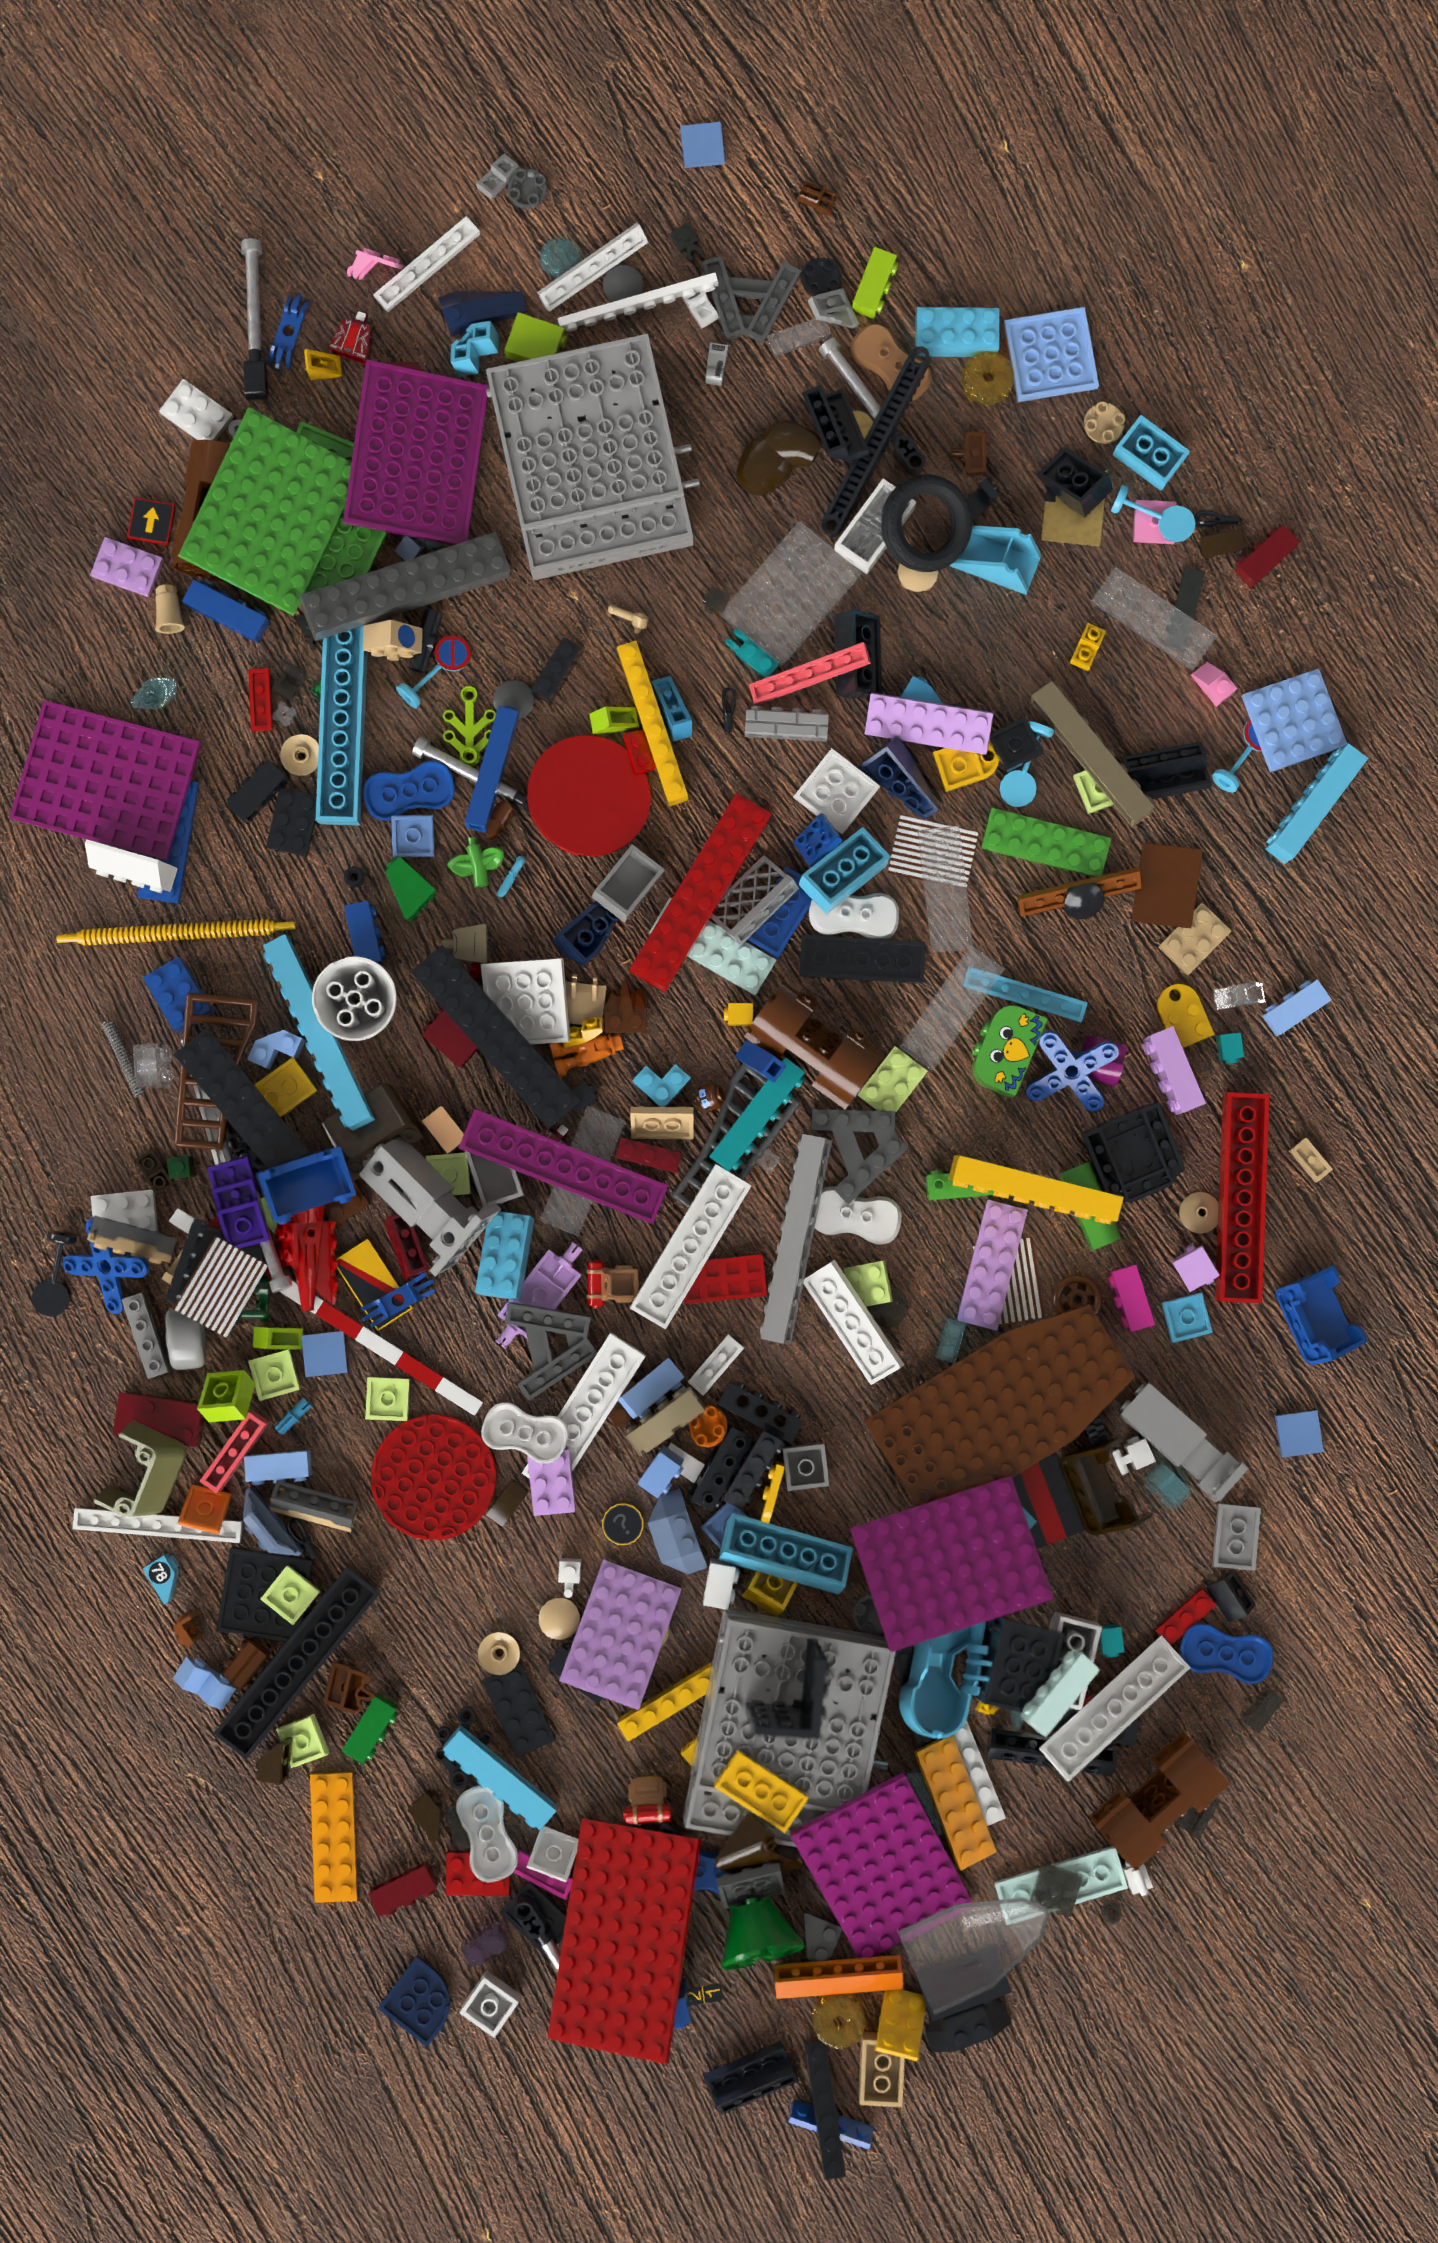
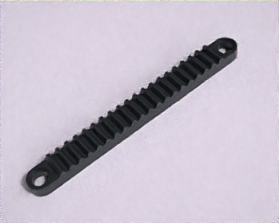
(876, 441)

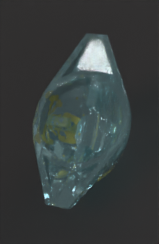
(155, 693)

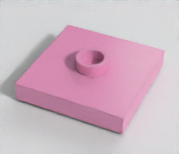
(1146, 526)

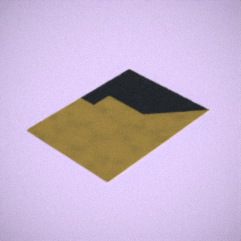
(1068, 526)

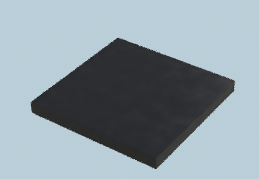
(246, 1581)

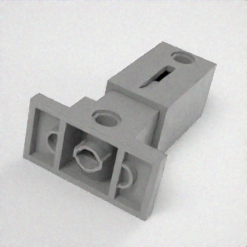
(426, 1200)
(1181, 1441)

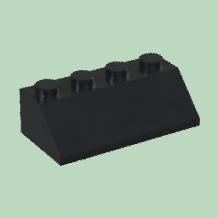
(852, 629)

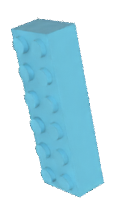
(1316, 803)
(785, 1554)

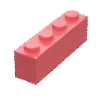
(234, 1451)

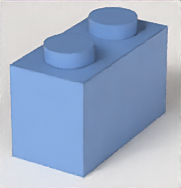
(661, 1471)

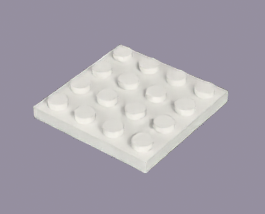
(530, 997)

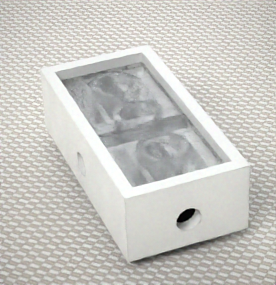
(863, 539)

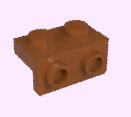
(186, 1630)

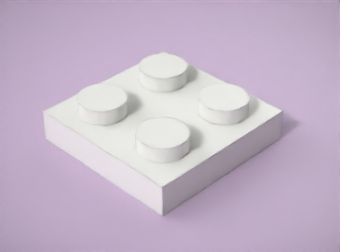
(553, 1854)

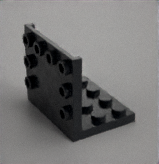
(194, 1248)
(1020, 1660)
(790, 1720)

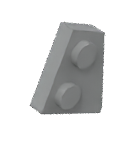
(833, 308)

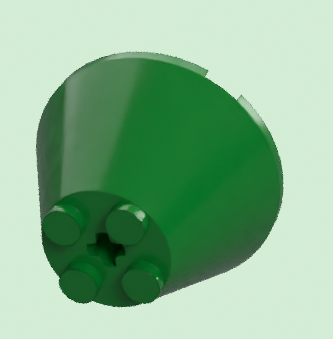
(757, 1933)

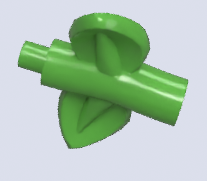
(476, 862)

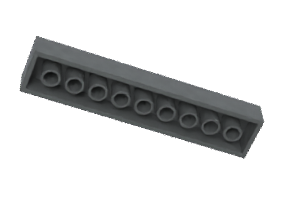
(404, 586)

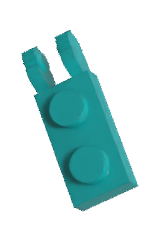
(753, 655)

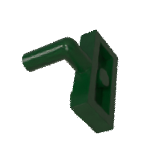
(262, 1304)

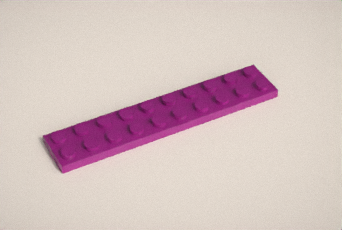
(563, 1166)

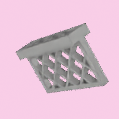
(761, 908)

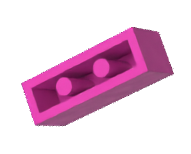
(1131, 1298)

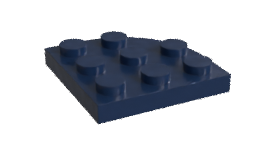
(418, 2001)

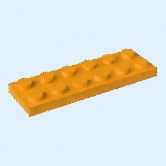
(955, 1802)
(333, 1837)

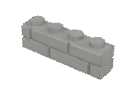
(786, 724)

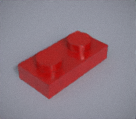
(639, 751)

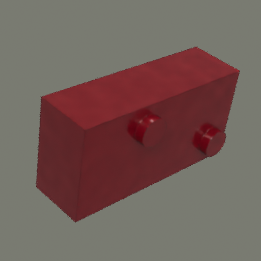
(166, 1415)

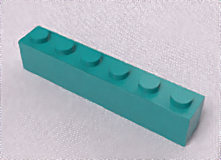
(755, 1117)

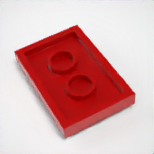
(463, 1882)

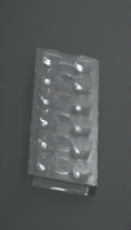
(1154, 618)
(945, 889)
(951, 1007)
(598, 1137)

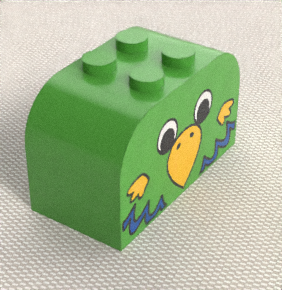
(1006, 1049)

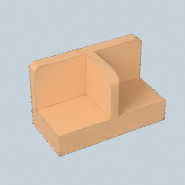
(444, 1129)

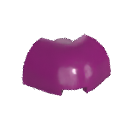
(1111, 1072)

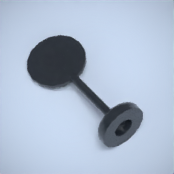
(51, 1296)

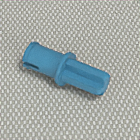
(293, 1416)

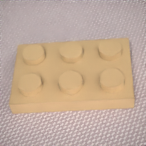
(1191, 946)
(662, 1122)

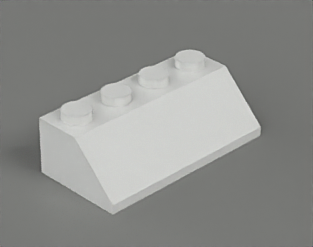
(130, 866)

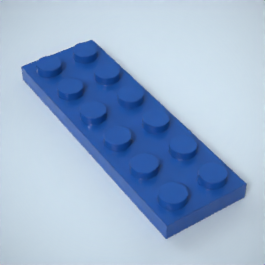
(178, 852)

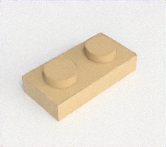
(1310, 1160)

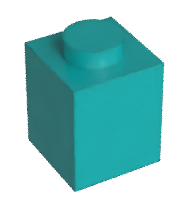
(1230, 1047)
(1111, 1640)

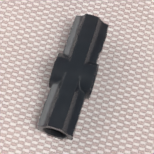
(430, 626)

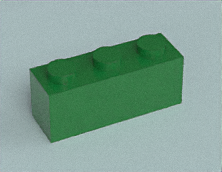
(371, 1729)

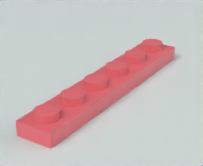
(810, 673)

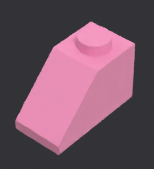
(1214, 683)

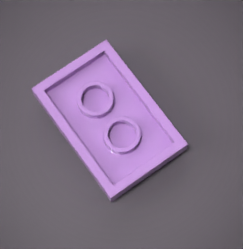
(127, 567)
(552, 1486)

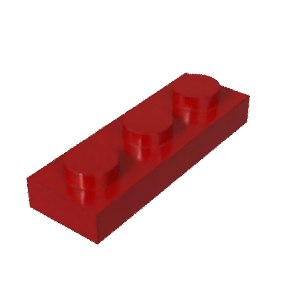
(260, 700)
(1185, 1616)

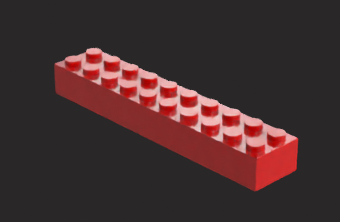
(700, 892)
(1242, 1197)

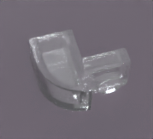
(1239, 995)

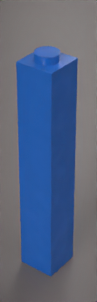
(492, 768)

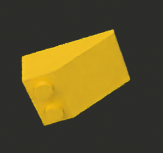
(769, 1592)

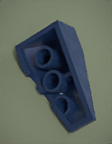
(473, 307)
(898, 773)
(586, 934)

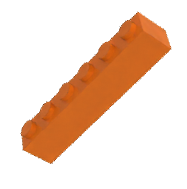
(838, 1976)

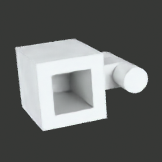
(1137, 1454)
(569, 1574)
(1137, 1880)

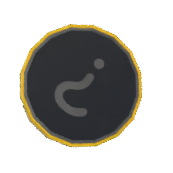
(622, 1524)

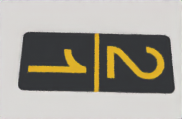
(705, 1994)

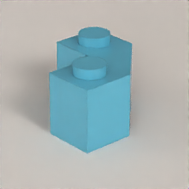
(478, 341)

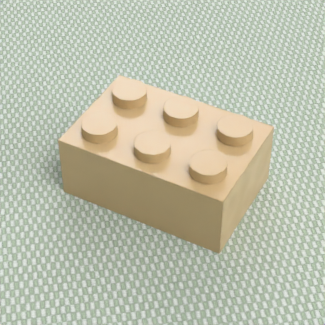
(879, 2075)

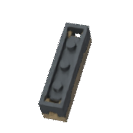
(131, 1239)
(313, 1506)

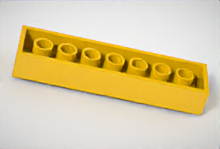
(1032, 1187)

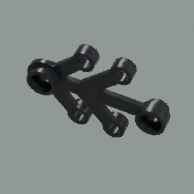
(453, 1770)

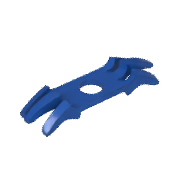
(287, 343)
(385, 1303)

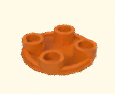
(708, 1427)

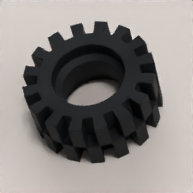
(1095, 1432)

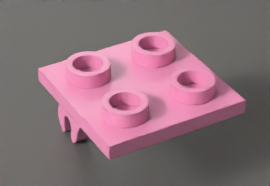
(367, 260)

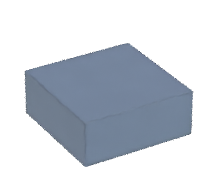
(408, 548)

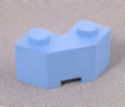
(266, 1049)
(206, 1682)

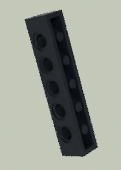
(1025, 1749)

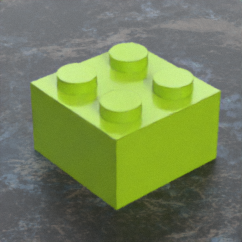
(226, 1396)

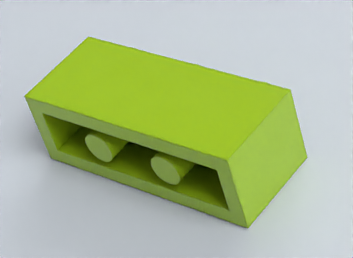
(875, 283)

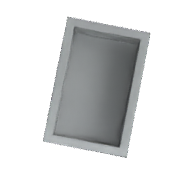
(628, 883)
(494, 1181)

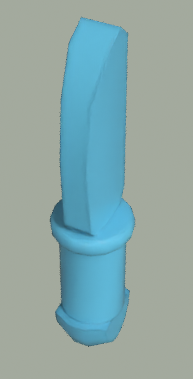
(520, 860)

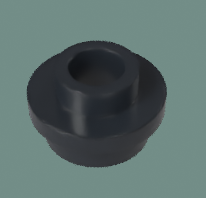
(354, 870)

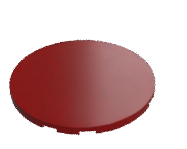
(588, 796)
(433, 1477)

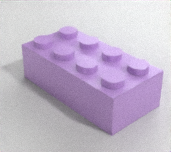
(1173, 1071)

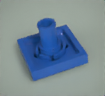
(822, 841)

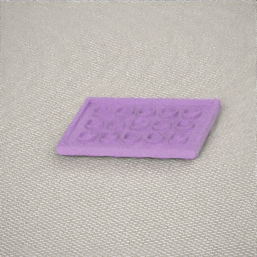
(620, 1634)

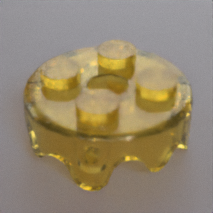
(983, 391)
(839, 2005)

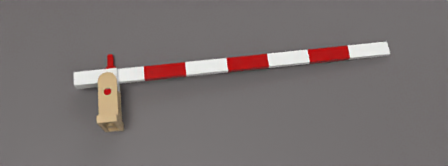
(355, 1331)

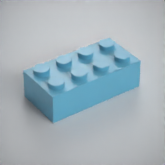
(956, 331)
(844, 870)
(505, 1256)

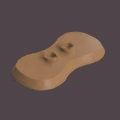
(879, 351)

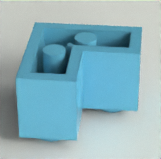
(662, 1090)

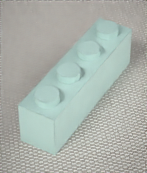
(1059, 1692)

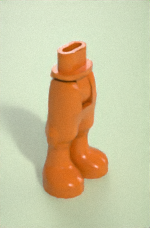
(588, 1052)

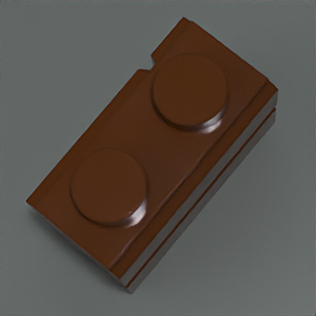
(246, 1663)

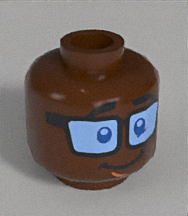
(709, 1097)

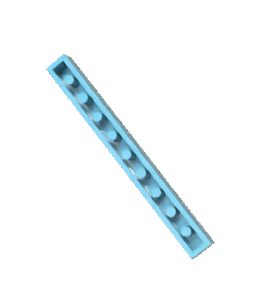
(321, 1043)

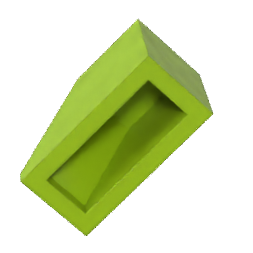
(613, 720)
(277, 1338)

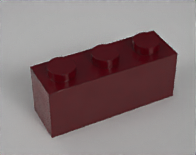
(1266, 555)
(648, 1155)
(406, 1246)
(403, 1889)

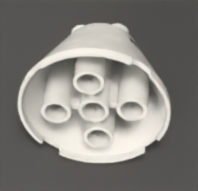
(341, 986)

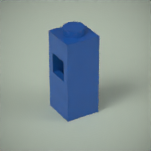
(760, 1061)

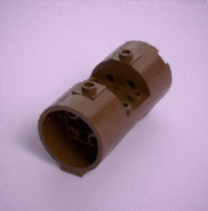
(201, 470)
(787, 1025)
(1137, 1821)

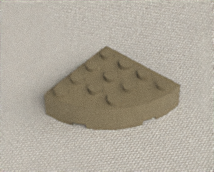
(666, 1420)

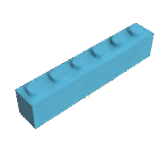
(499, 1777)

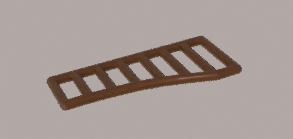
(184, 1080)

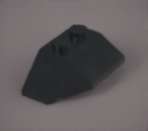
(968, 2026)

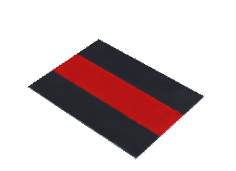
(1049, 1501)

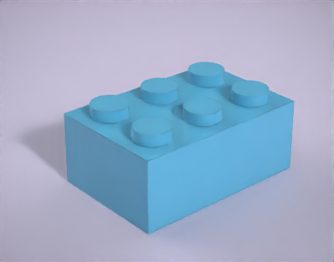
(1151, 452)

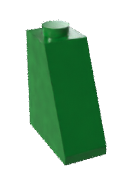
(409, 888)

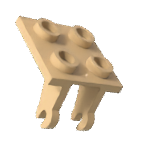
(584, 1000)

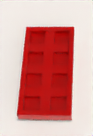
(729, 1280)

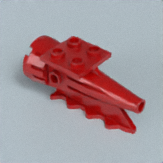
(309, 1249)

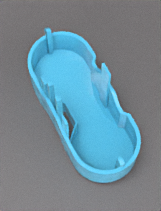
(930, 1698)

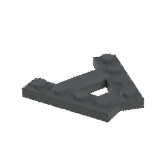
(773, 294)
(860, 1171)
(547, 1369)

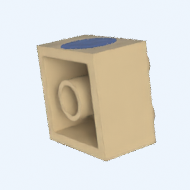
(392, 639)

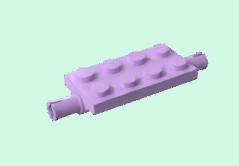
(544, 1287)

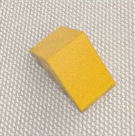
(322, 365)

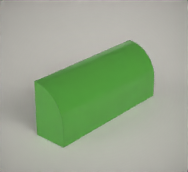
(1096, 1233)

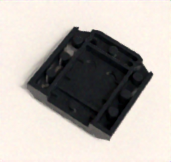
(1134, 1153)

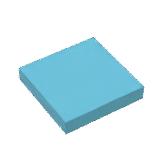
(1186, 1317)

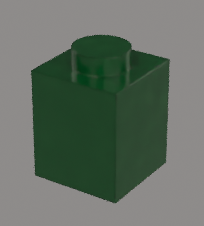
(181, 1167)

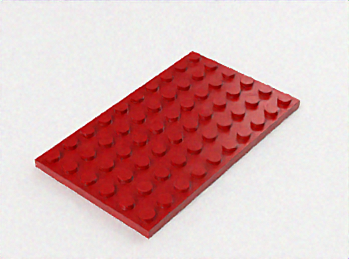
(624, 1940)

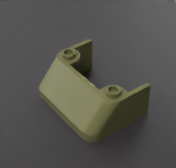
(163, 1461)

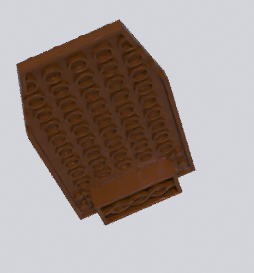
(1002, 1406)

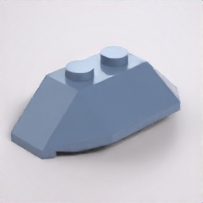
(267, 1526)
(675, 1534)

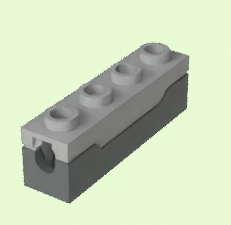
(147, 1335)

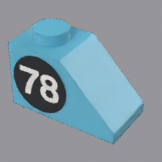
(163, 1576)

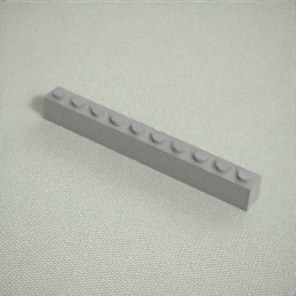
(795, 1239)

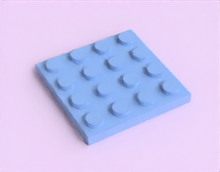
(1051, 354)
(1294, 720)

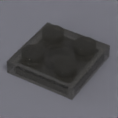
(1056, 1889)

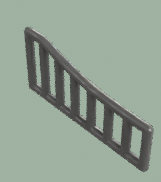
(720, 1125)

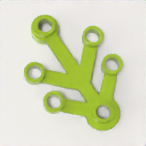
(469, 730)

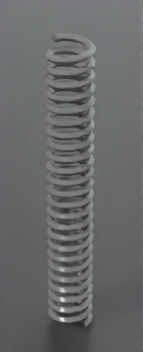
(120, 1061)

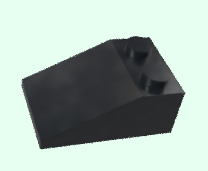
(1076, 481)

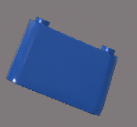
(306, 1184)
(1318, 1318)

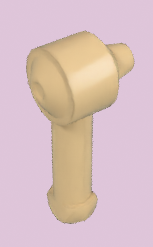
(638, 620)

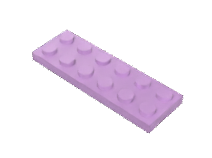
(929, 723)
(992, 1264)

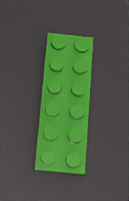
(1045, 843)

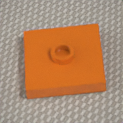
(204, 1509)

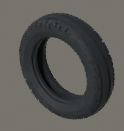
(892, 523)

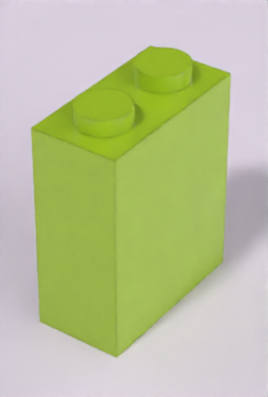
(534, 339)

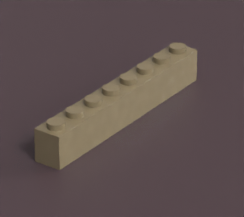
(1092, 753)

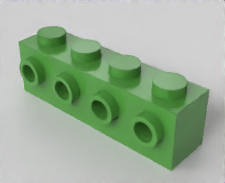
(940, 1187)

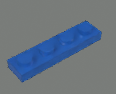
(850, 2130)

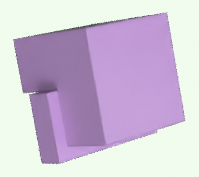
(1195, 1267)

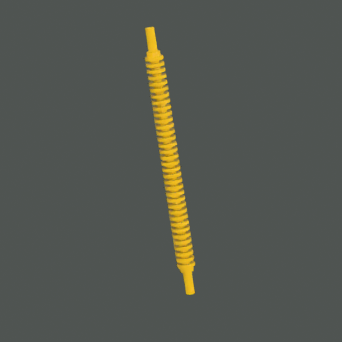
(172, 932)

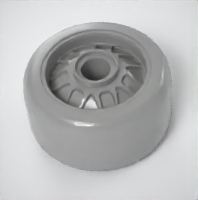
(185, 1341)

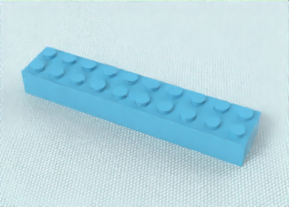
(341, 729)

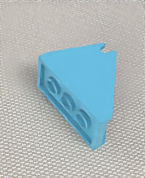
(1000, 557)

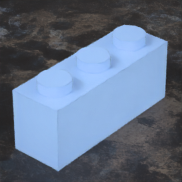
(1296, 1007)
(651, 1389)
(277, 1466)

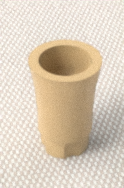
(168, 610)

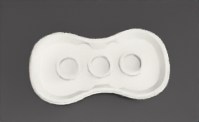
(869, 915)
(872, 1218)
(537, 1436)
(492, 1851)

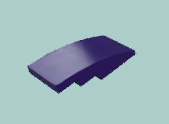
(238, 1203)

